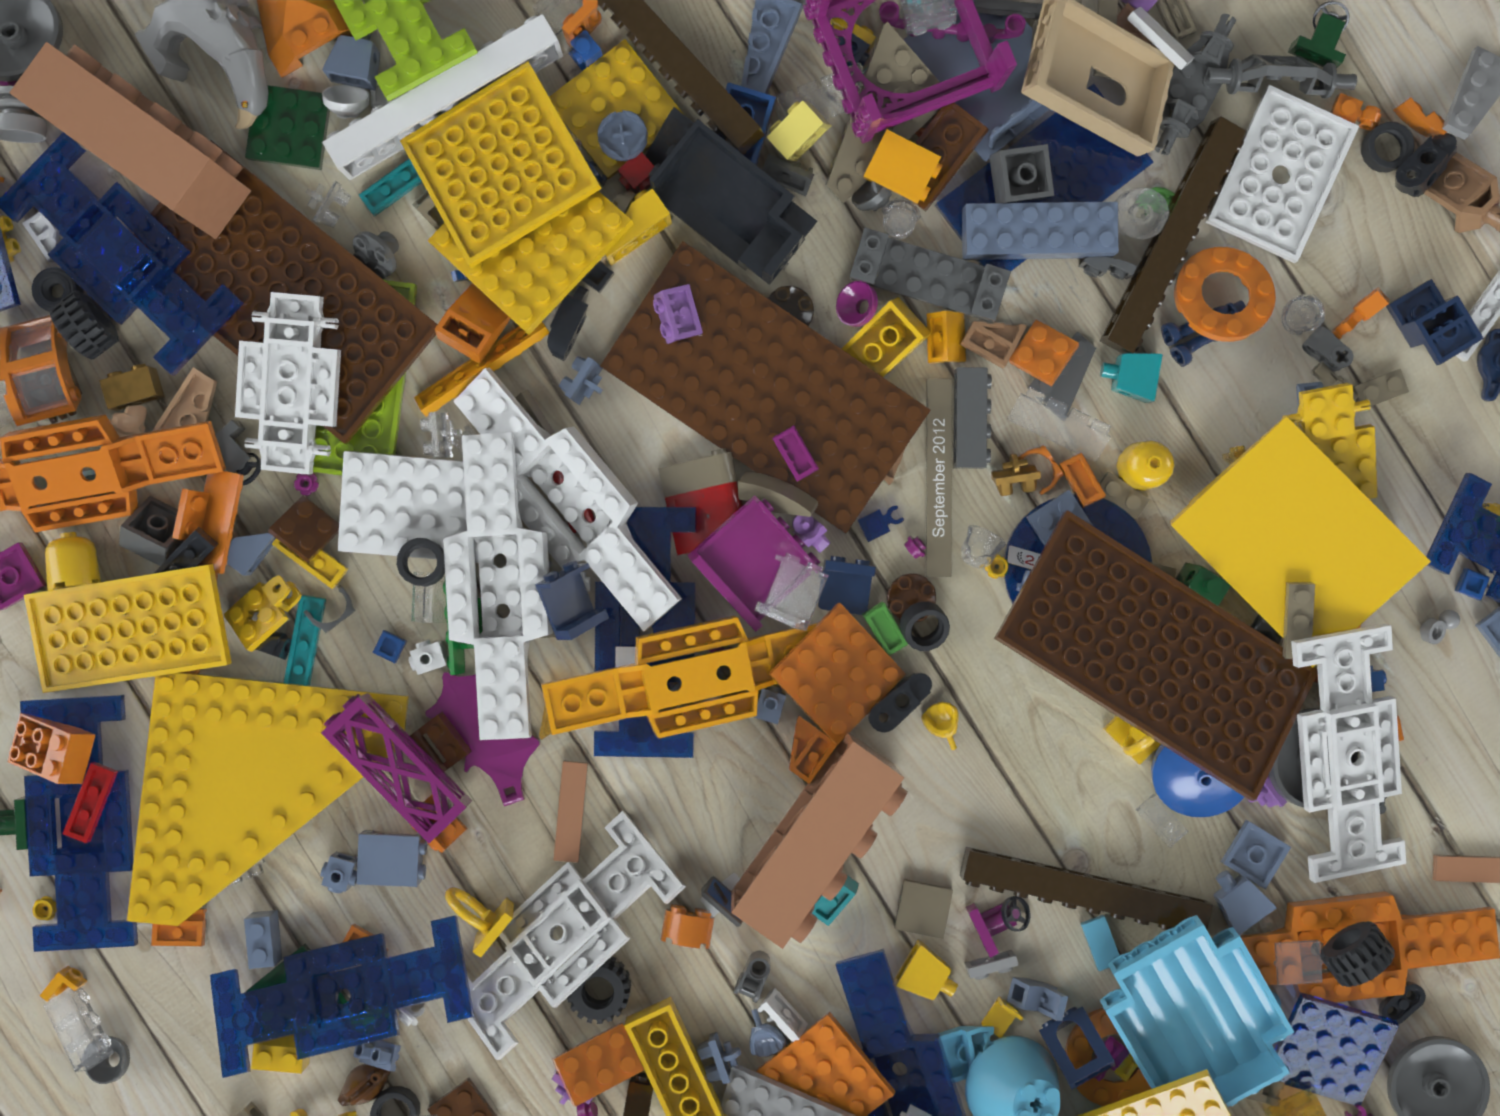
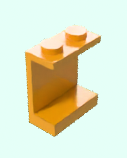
(903, 167)

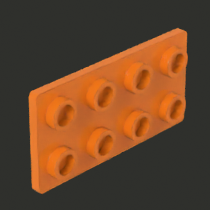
(213, 512)

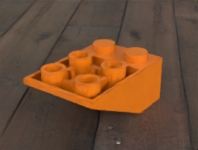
(472, 324)
(51, 749)

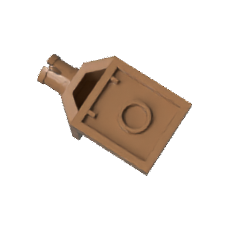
(1468, 193)

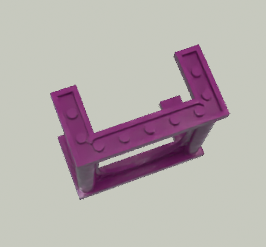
(866, 114)

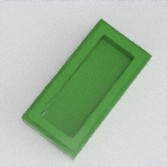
(885, 628)

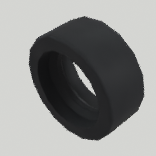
(1404, 138)
(402, 562)
(932, 640)
(400, 1093)

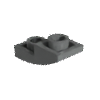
(1100, 265)

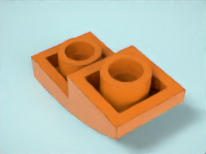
(1412, 114)

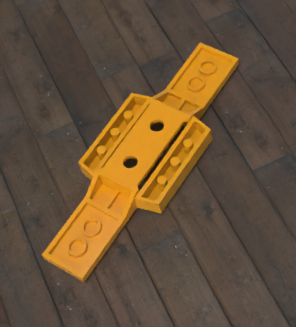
(699, 701)

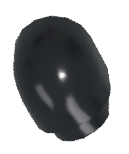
(276, 645)

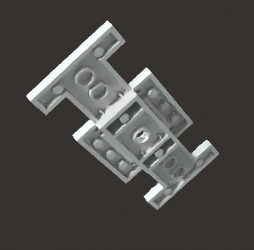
(1351, 724)
(583, 910)

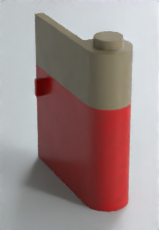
(690, 481)

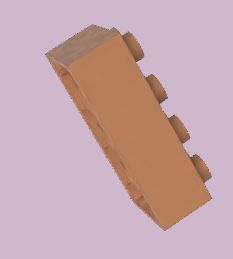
(134, 136)
(815, 840)

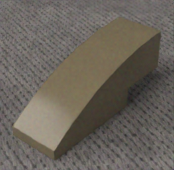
(780, 494)

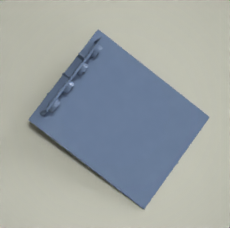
(1002, 112)

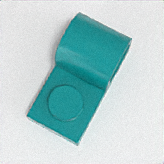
(828, 910)

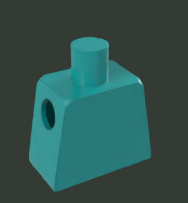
(1134, 375)

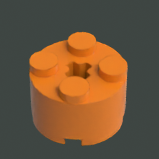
(687, 927)

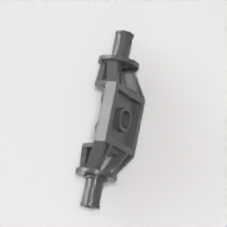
(1274, 67)
(1188, 92)

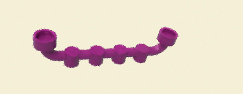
(1014, 25)

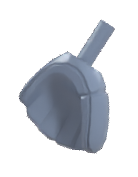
(765, 1038)

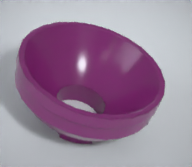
(849, 303)

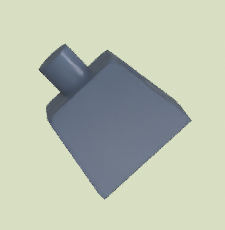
(353, 62)
(1241, 902)

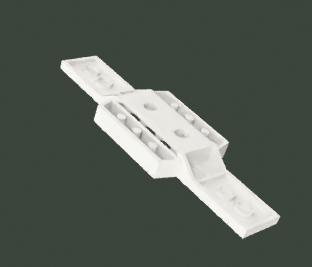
(585, 485)
(497, 529)

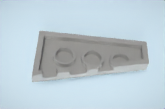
(1475, 93)

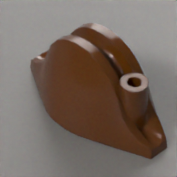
(363, 1085)

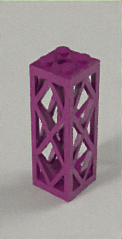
(372, 771)

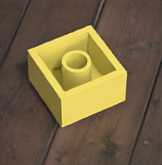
(798, 130)

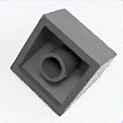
(150, 531)

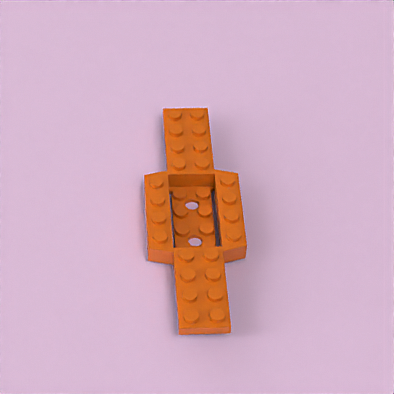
(119, 467)
(1416, 939)

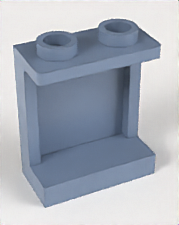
(390, 859)

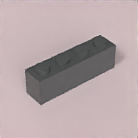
(971, 418)

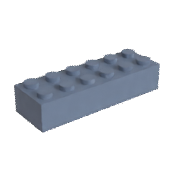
(1039, 230)

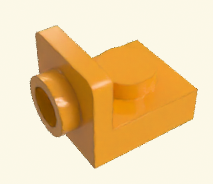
(63, 980)

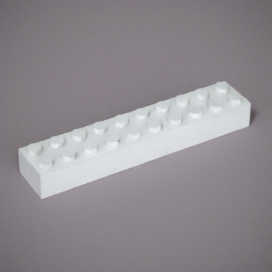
(379, 134)

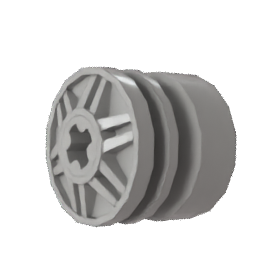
(19, 121)

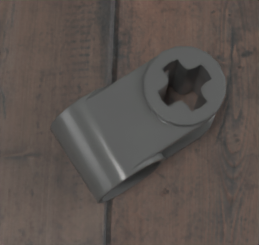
(1325, 346)
(752, 980)

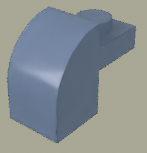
(1037, 996)

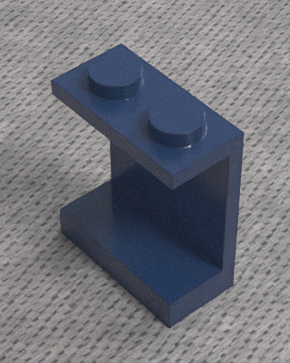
(568, 602)

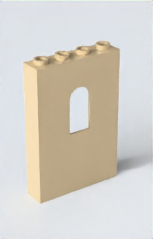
(1059, 66)

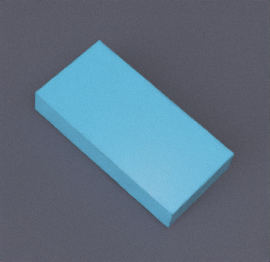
(1100, 941)

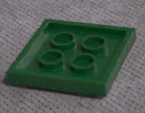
(290, 129)

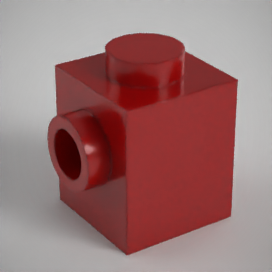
(635, 174)

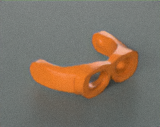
(1057, 472)

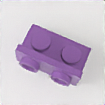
(677, 313)

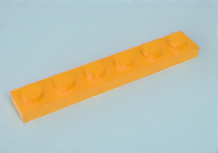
(459, 379)

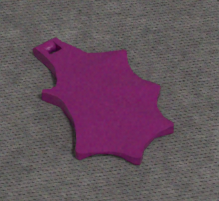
(499, 758)

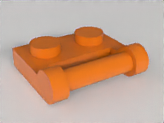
(585, 18)

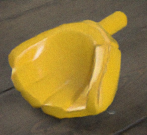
(942, 721)

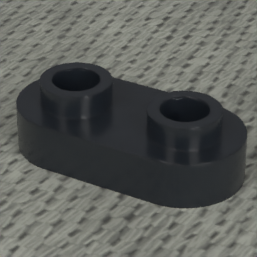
(1403, 1005)

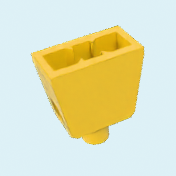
(925, 973)

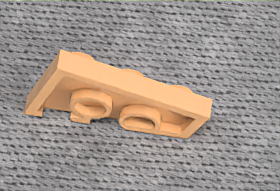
(190, 403)

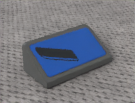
(720, 898)

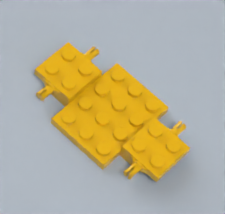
(1328, 421)

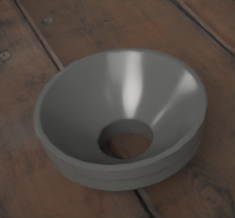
(871, 196)
(104, 1072)

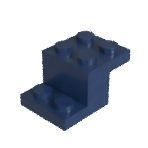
(1435, 322)

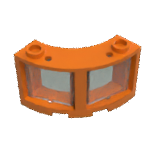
(36, 371)

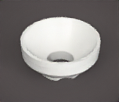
(345, 100)

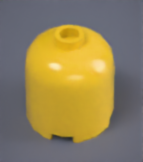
(1145, 465)
(71, 562)

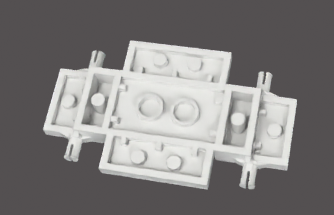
(289, 383)

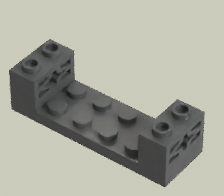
(929, 275)

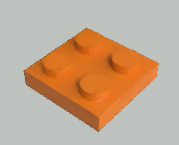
(1043, 352)

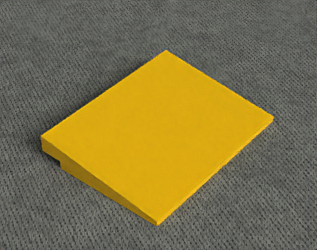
(1298, 518)

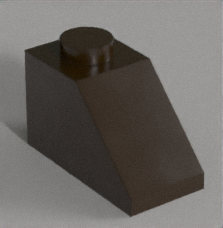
(638, 1096)

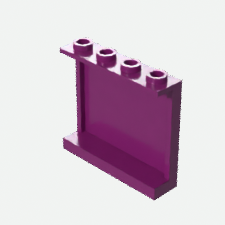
(742, 557)

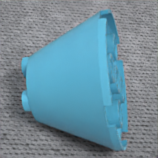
(1013, 1080)

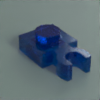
(876, 524)

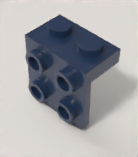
(847, 585)

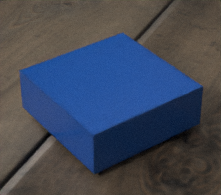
(1472, 584)
(389, 646)

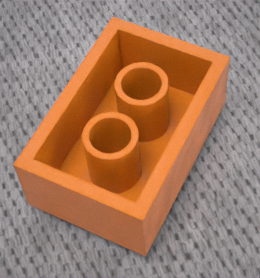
(597, 1064)

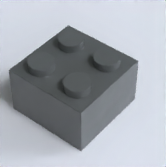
(1022, 174)

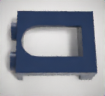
(1088, 1071)

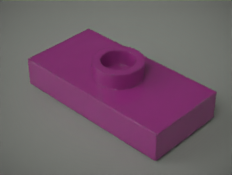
(795, 453)

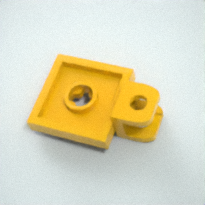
(269, 603)

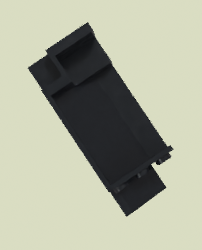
(726, 197)

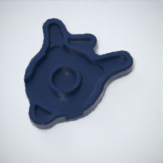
(1489, 365)

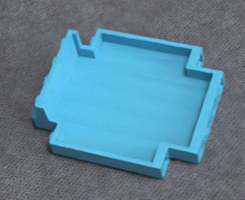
(1197, 1008)

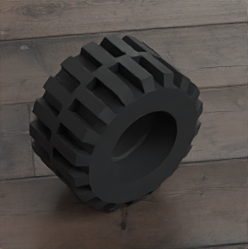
(84, 325)
(1357, 954)
(609, 1007)

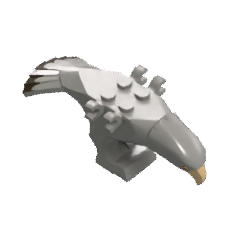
(222, 34)

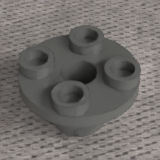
(376, 252)

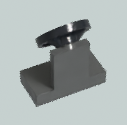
(233, 455)

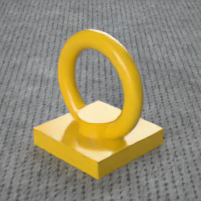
(1131, 740)
(489, 925)

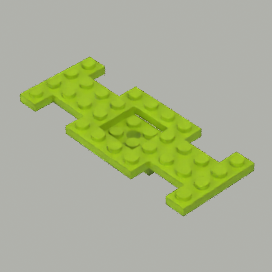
(410, 39)

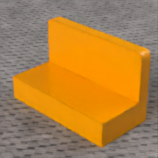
(946, 337)

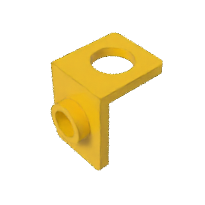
(1001, 1016)

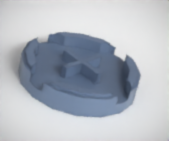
(622, 135)

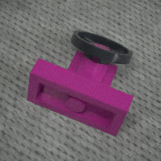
(998, 920)

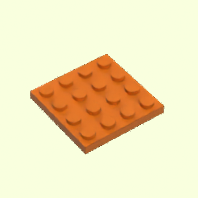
(837, 673)
(830, 1068)

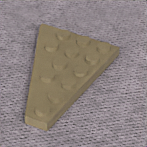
(893, 69)

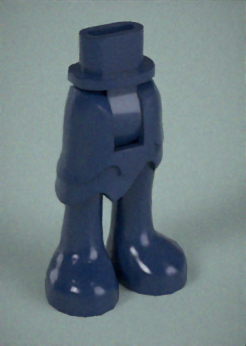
(1183, 352)

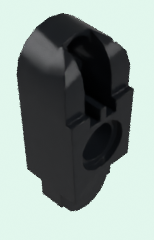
(1435, 151)
(568, 323)
(916, 688)

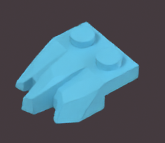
(963, 1045)

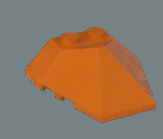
(297, 29)

